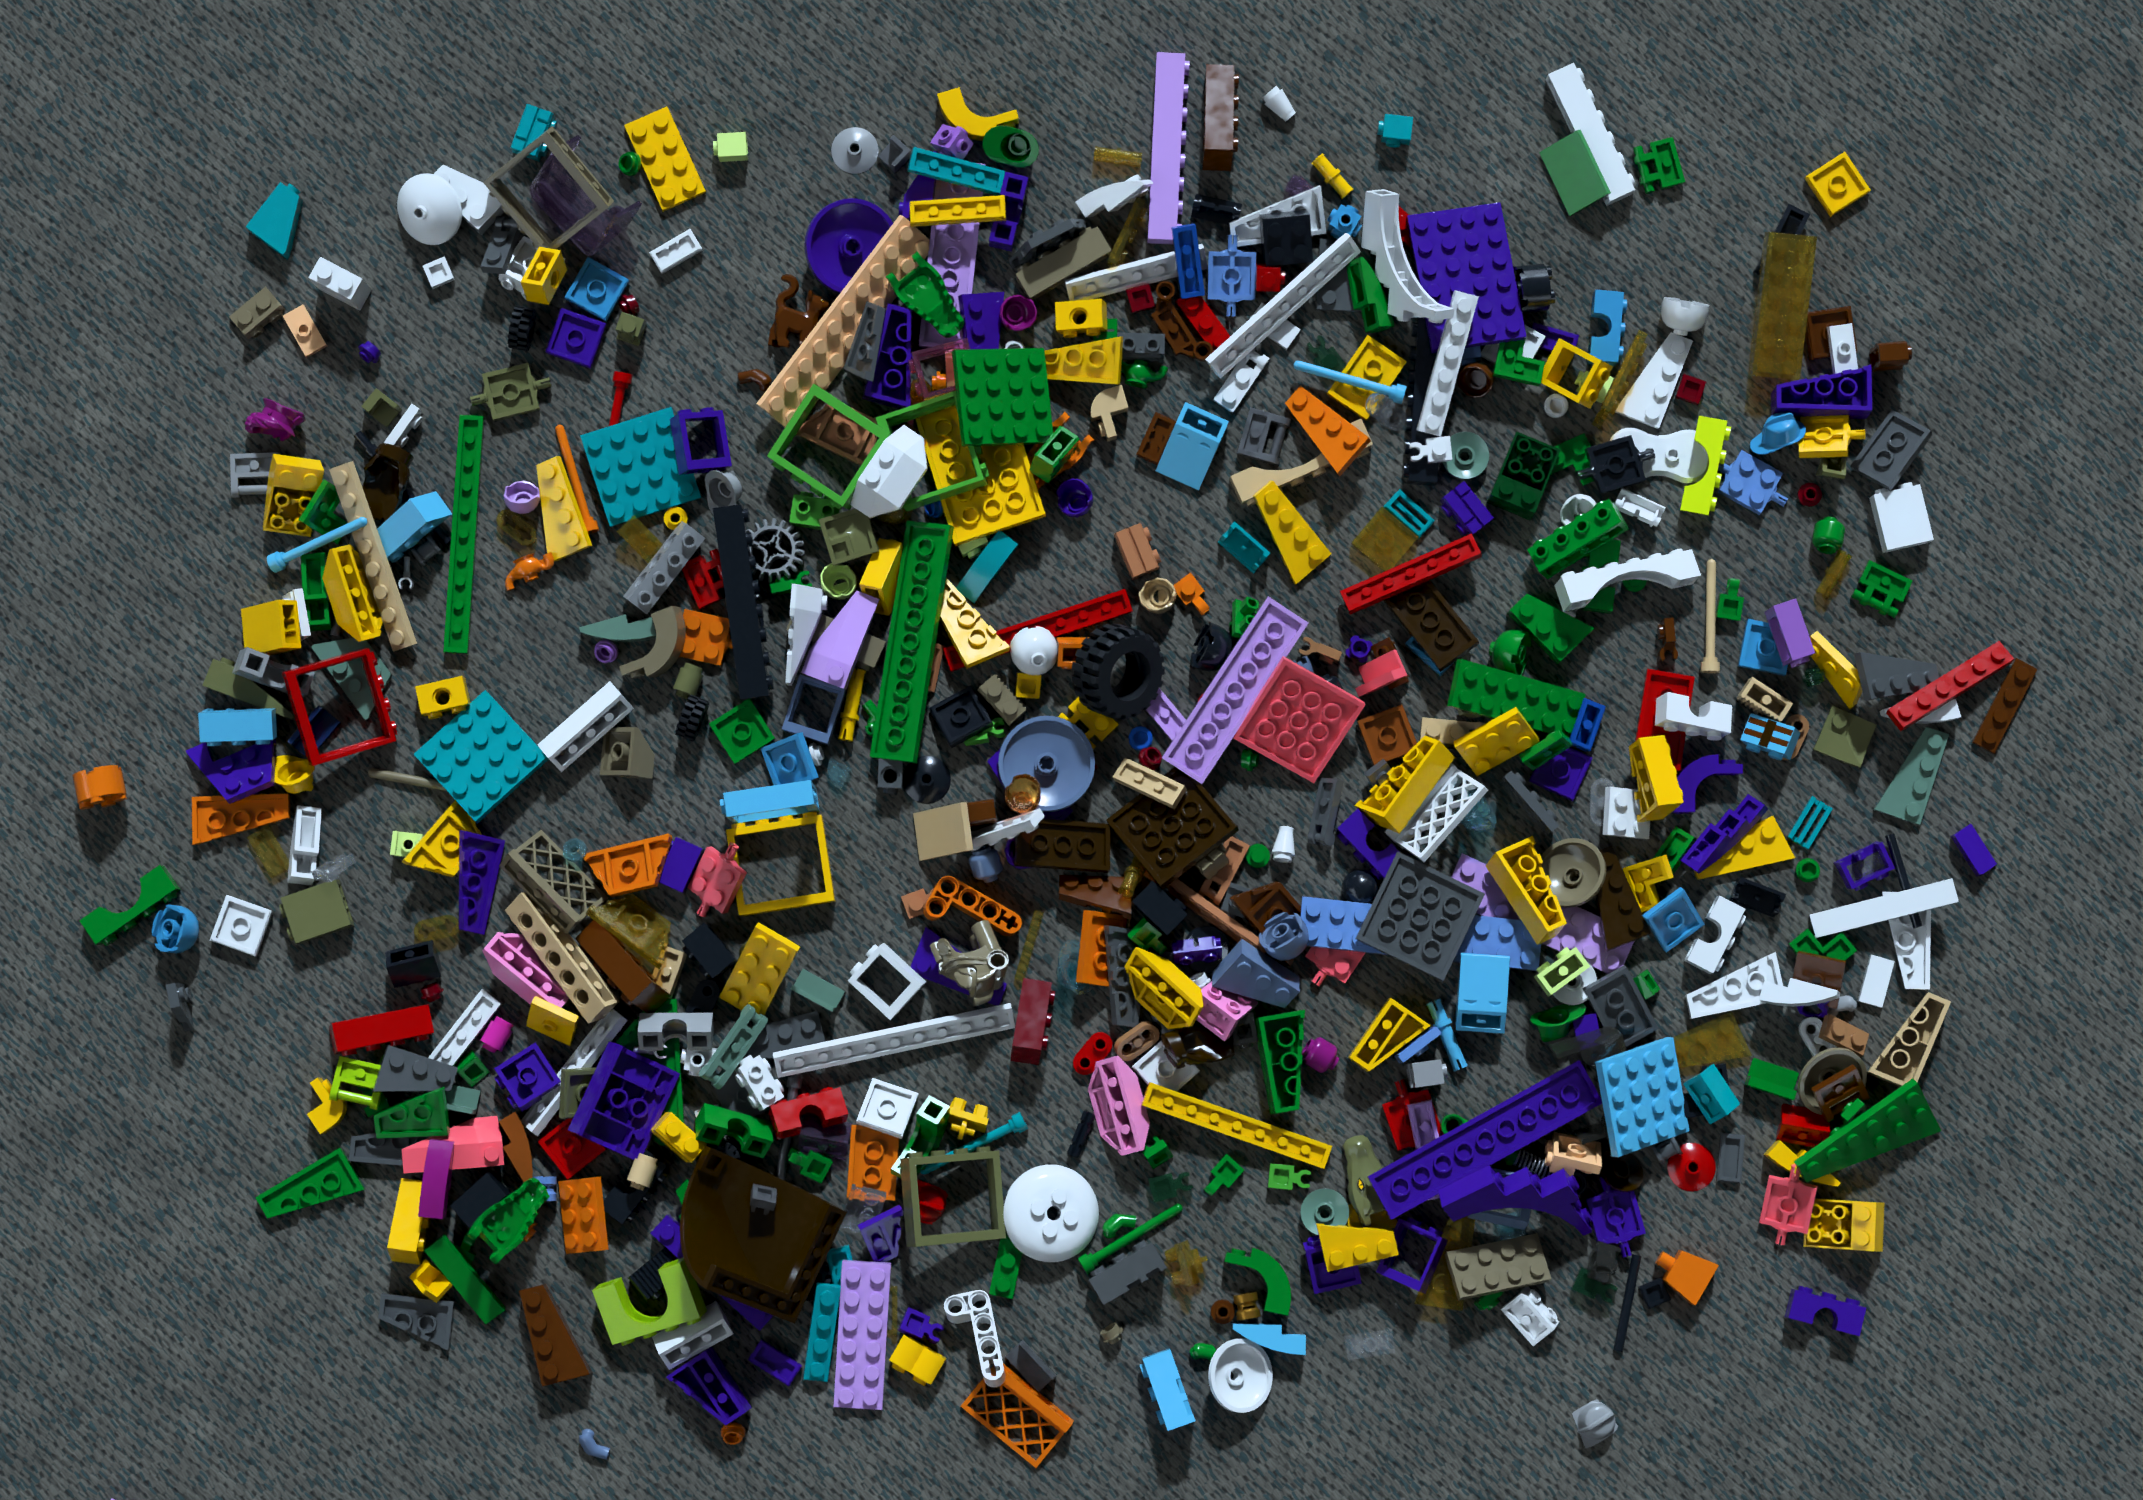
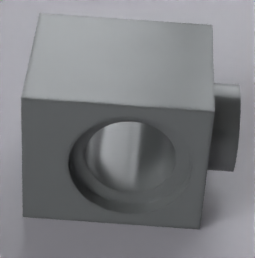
(887, 765)

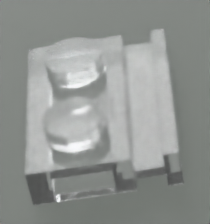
(862, 1205)

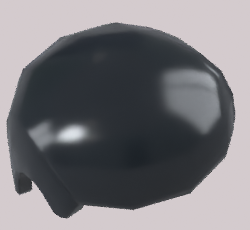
(1360, 886)

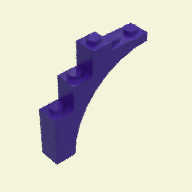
(1490, 1191)

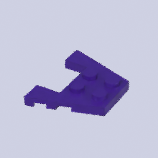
(238, 773)

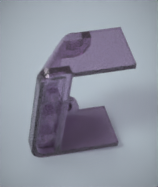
(567, 203)

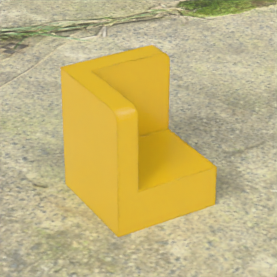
(430, 1281)

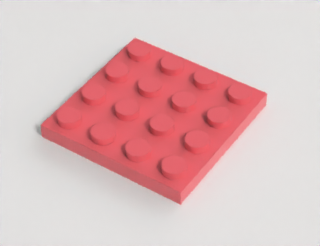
(1299, 719)

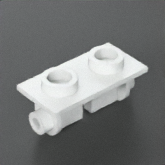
(1640, 507)

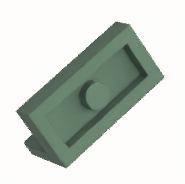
(818, 990)
(463, 1099)

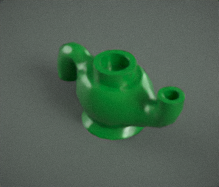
(1139, 374)

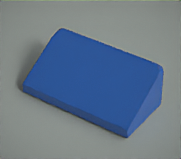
(1587, 724)

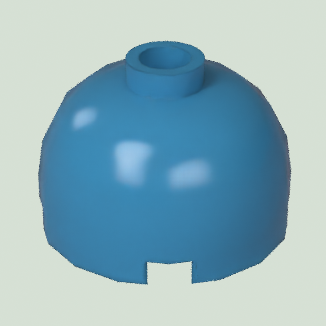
(175, 929)

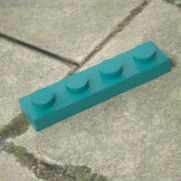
(956, 171)
(821, 1332)

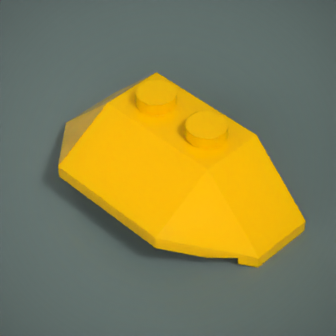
(351, 594)
(1164, 989)

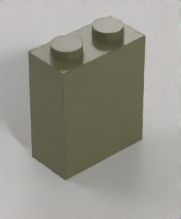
(316, 912)

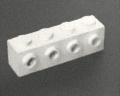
(585, 726)

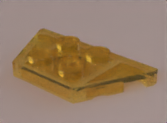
(635, 926)

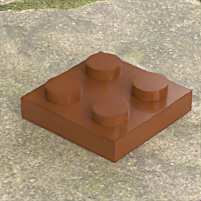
(1387, 734)

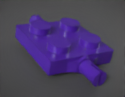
(1615, 1217)

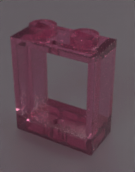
(915, 367)

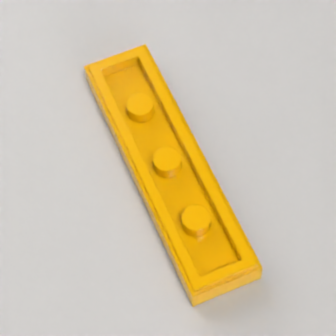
(957, 210)

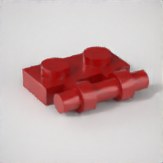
(701, 580)

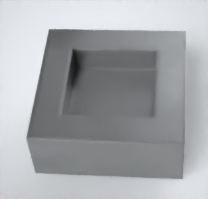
(1378, 773)

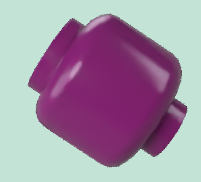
(1320, 1054)

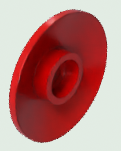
(1679, 1167)

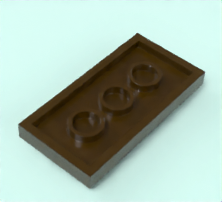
(1432, 624)
(1065, 846)

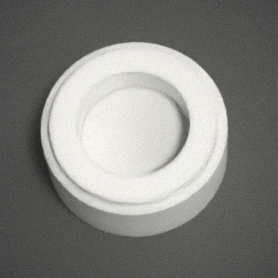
(1556, 405)

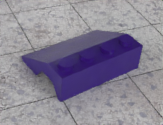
(623, 1101)

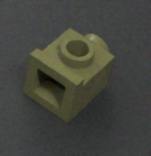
(630, 328)

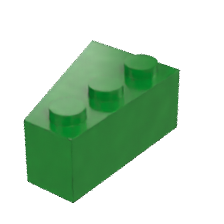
(1549, 627)

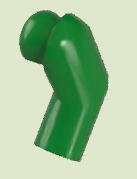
(871, 709)
(1117, 1221)
(1203, 1351)

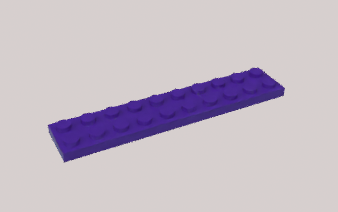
(1485, 1139)

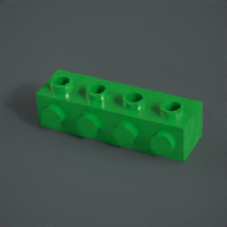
(1577, 538)

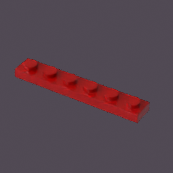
(1411, 574)
(1950, 686)

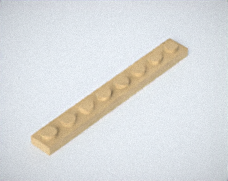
(373, 557)

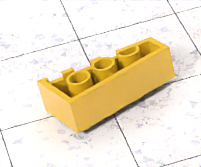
(1407, 785)
(1528, 889)

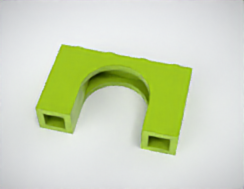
(627, 1323)

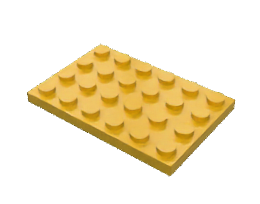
(1002, 504)

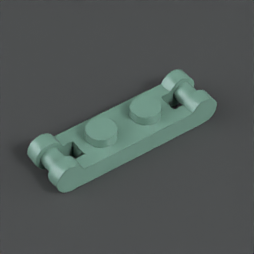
(733, 1047)

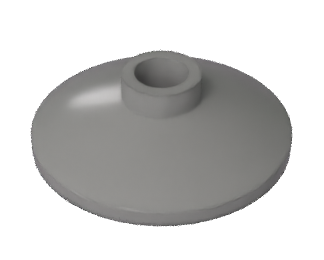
(857, 161)

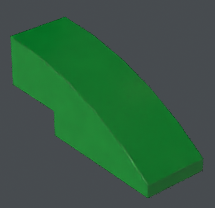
(1368, 296)
(315, 593)

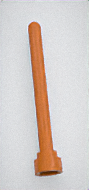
(590, 523)

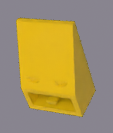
(289, 491)
(1846, 1225)

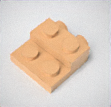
(1569, 1153)

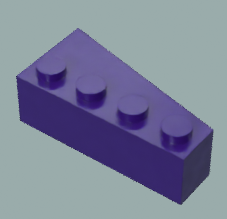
(892, 364)
(1826, 395)

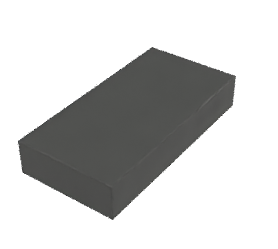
(1730, 1158)

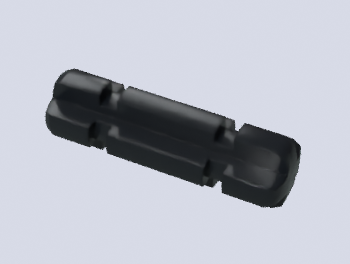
(1081, 1134)

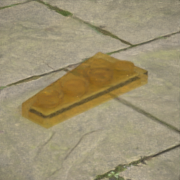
(1619, 384)
(1441, 1288)

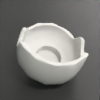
(1577, 505)

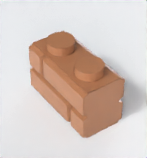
(1137, 551)

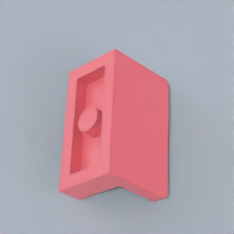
(1380, 673)

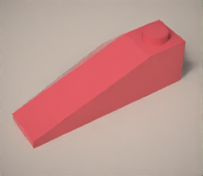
(475, 1146)

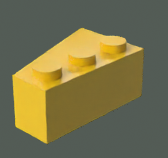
(1656, 778)
(1386, 1034)
(408, 1230)

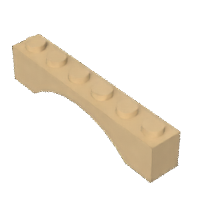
(1253, 479)

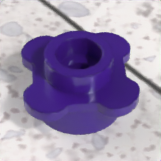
(1352, 650)

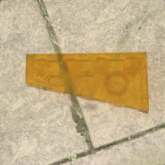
(1711, 1042)

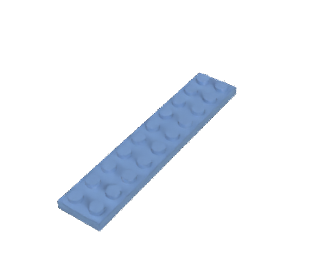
(1337, 923)

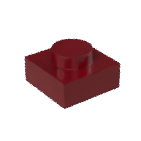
(1140, 298)
(1690, 389)

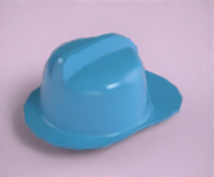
(1778, 432)

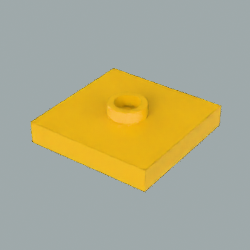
(1837, 184)
(552, 1020)

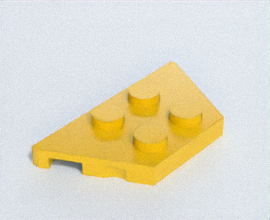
(440, 845)

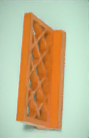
(1034, 1401)

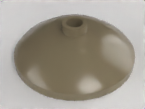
(1570, 859)
(1830, 1062)

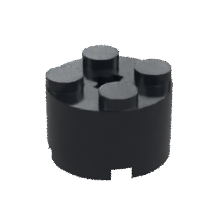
(1534, 287)

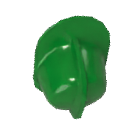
(1010, 146)
(1557, 1021)

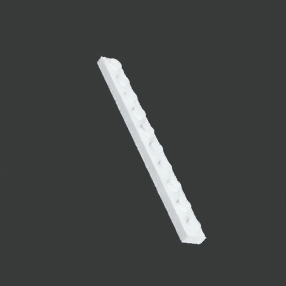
(893, 1040)

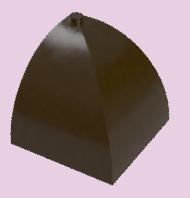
(748, 1254)

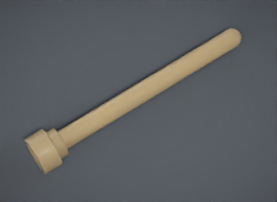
(1710, 662)

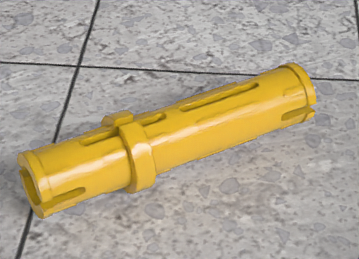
(849, 715)

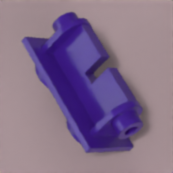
(1208, 950)

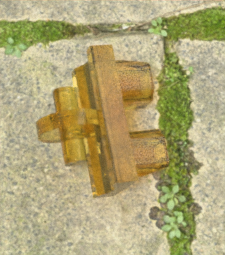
(1189, 1262)

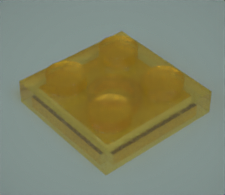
(1384, 540)

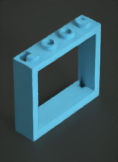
(770, 802)

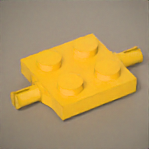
(1827, 436)

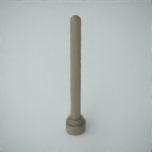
(405, 778)

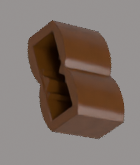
(1890, 356)
(981, 813)

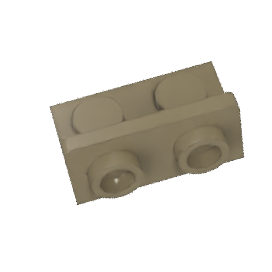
(257, 313)

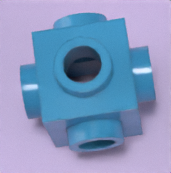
(1338, 228)

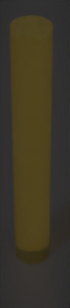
(1028, 946)

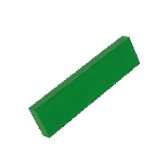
(464, 1279)

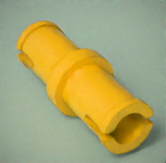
(1332, 176)

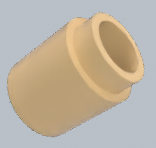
(642, 1171)

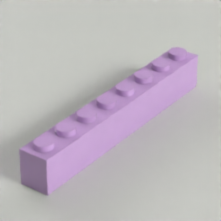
(1166, 146)

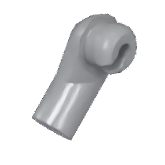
(1845, 1003)

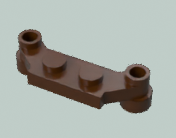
(1174, 328)

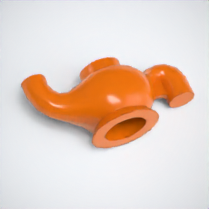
(528, 569)

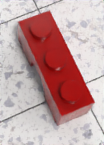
(826, 1104)

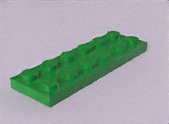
(1495, 691)

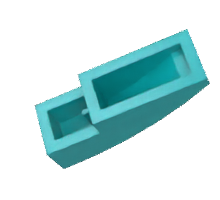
(987, 566)

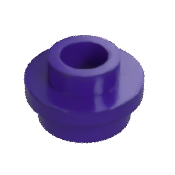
(369, 352)

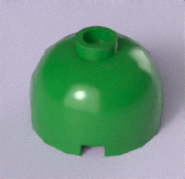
(1510, 651)

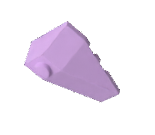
(839, 646)

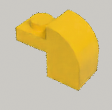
(330, 1112)

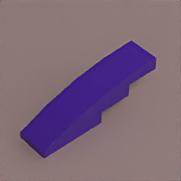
(1724, 835)

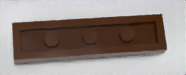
(2004, 705)

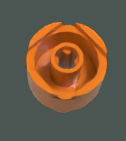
(99, 786)

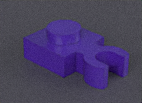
(916, 1325)

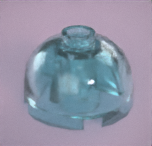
(1481, 816)

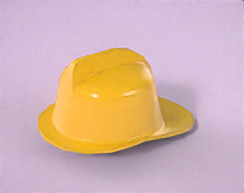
(293, 774)

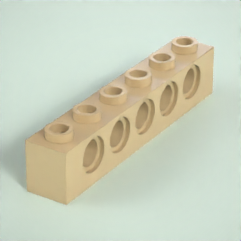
(563, 959)

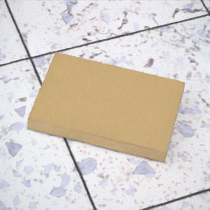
(943, 831)

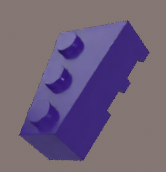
(712, 1386)

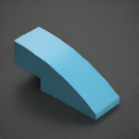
(1271, 1337)

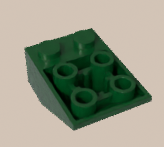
(1523, 476)

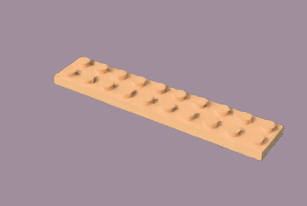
(829, 342)

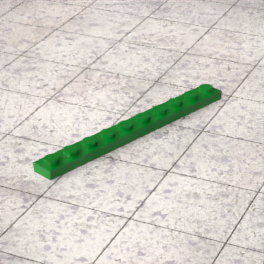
(463, 534)

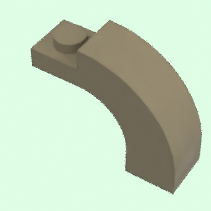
(667, 647)

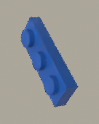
(1188, 261)

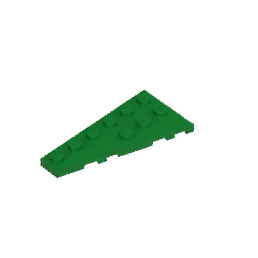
(1884, 1127)

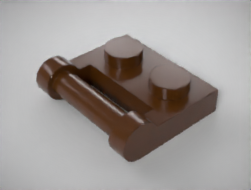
(1838, 1088)

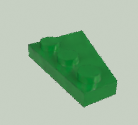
(415, 1117)

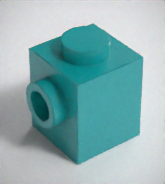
(1395, 130)

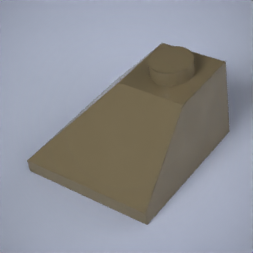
(626, 754)

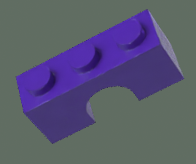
(1004, 232)
(1354, 832)
(1847, 1315)

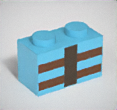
(1770, 737)

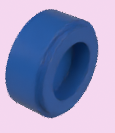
(1140, 738)

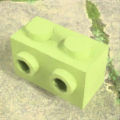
(1559, 973)

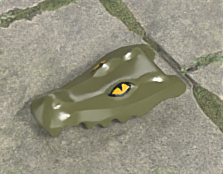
(1361, 1164)

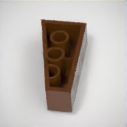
(622, 968)

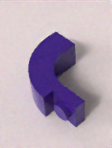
(1695, 772)

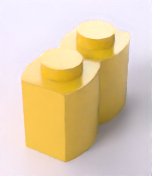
(917, 1359)

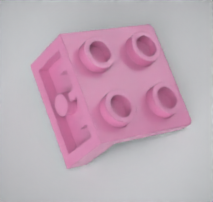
(1223, 1010)

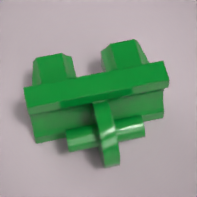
(1242, 615)

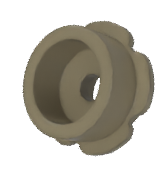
(1111, 1333)

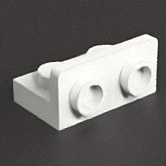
(1530, 1315)

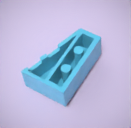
(237, 726)
(1167, 1390)

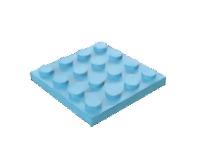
(1642, 1096)

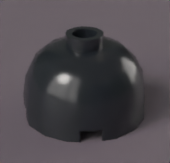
(1213, 648)

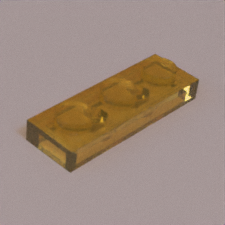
(1127, 233)

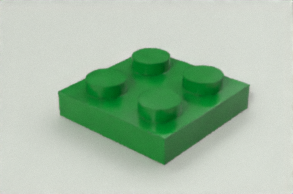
(742, 731)

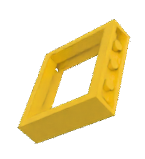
(794, 902)

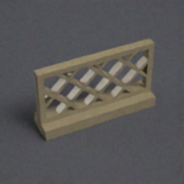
(542, 890)

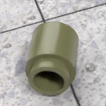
(688, 680)

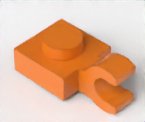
(1190, 591)

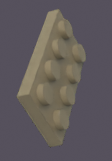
(1497, 1266)

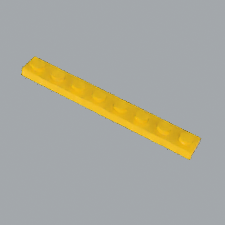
(1236, 1125)

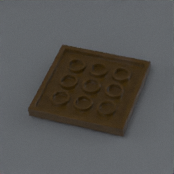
(1169, 838)

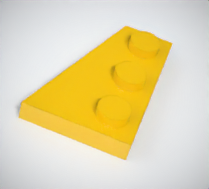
(1837, 669)
(1354, 1246)

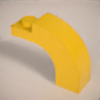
(958, 114)

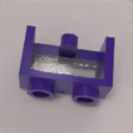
(1864, 866)

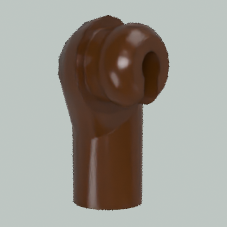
(756, 376)

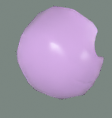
(521, 497)

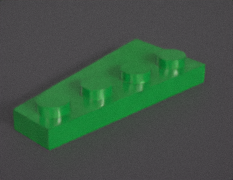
(317, 1183)

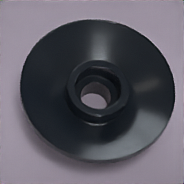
(931, 791)

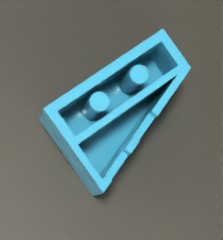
(412, 523)

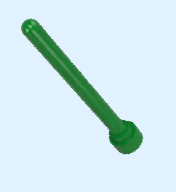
(1091, 1261)

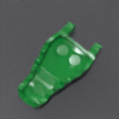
(927, 296)
(508, 1220)

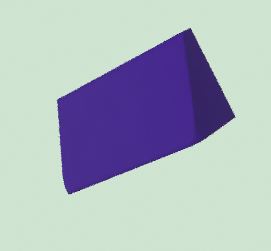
(1973, 850)

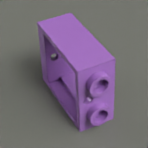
(1790, 633)

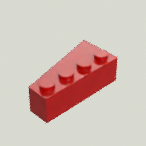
(381, 1029)

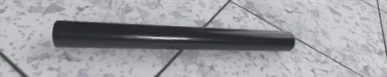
(1901, 873)
(1627, 1303)

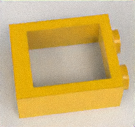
(1557, 365)

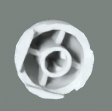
(1683, 315)
(1034, 650)

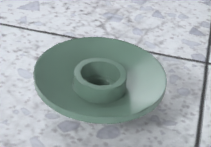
(1475, 448)
(1324, 1200)

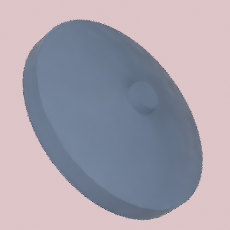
(1053, 754)

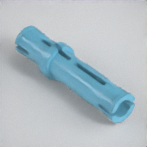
(1447, 1036)

